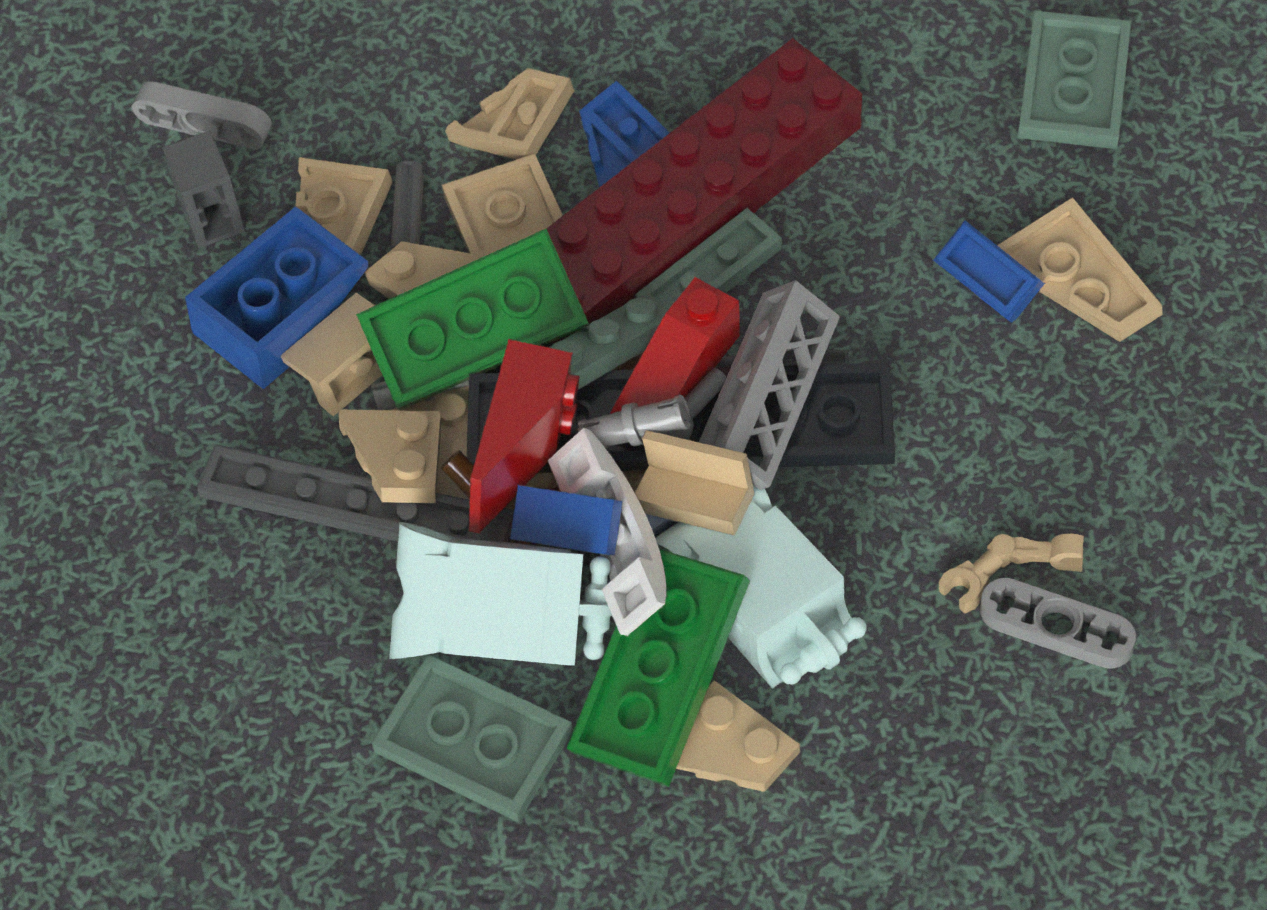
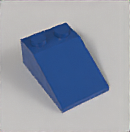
(273, 294)

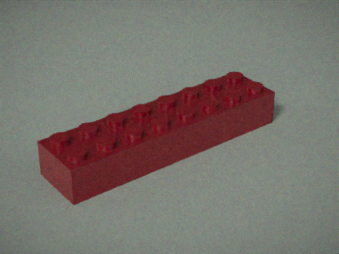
(704, 175)

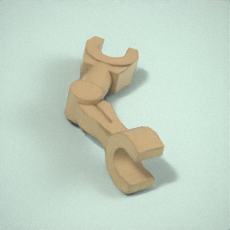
(1063, 553)

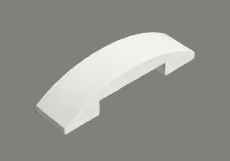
(637, 567)

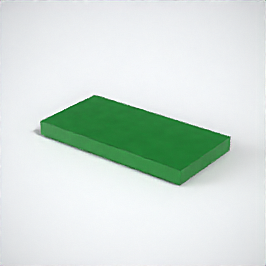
(466, 317)
(660, 673)

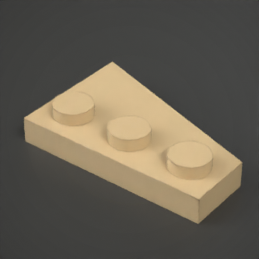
(343, 198)
(1084, 271)

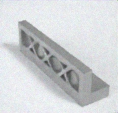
(761, 364)

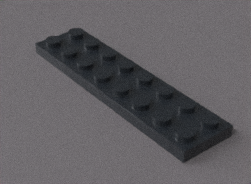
(841, 422)

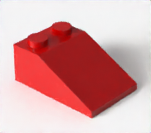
(523, 426)

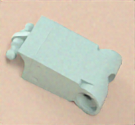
(795, 597)
(495, 599)

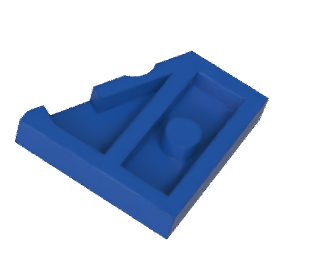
(618, 131)

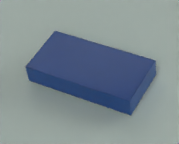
(988, 271)
(566, 520)

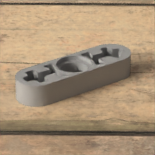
(187, 109)
(1048, 602)

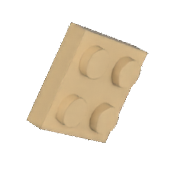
(501, 205)

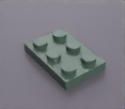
(1075, 79)
(473, 738)

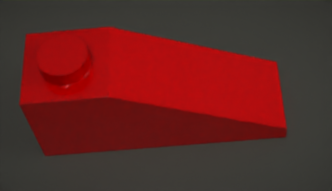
(684, 346)

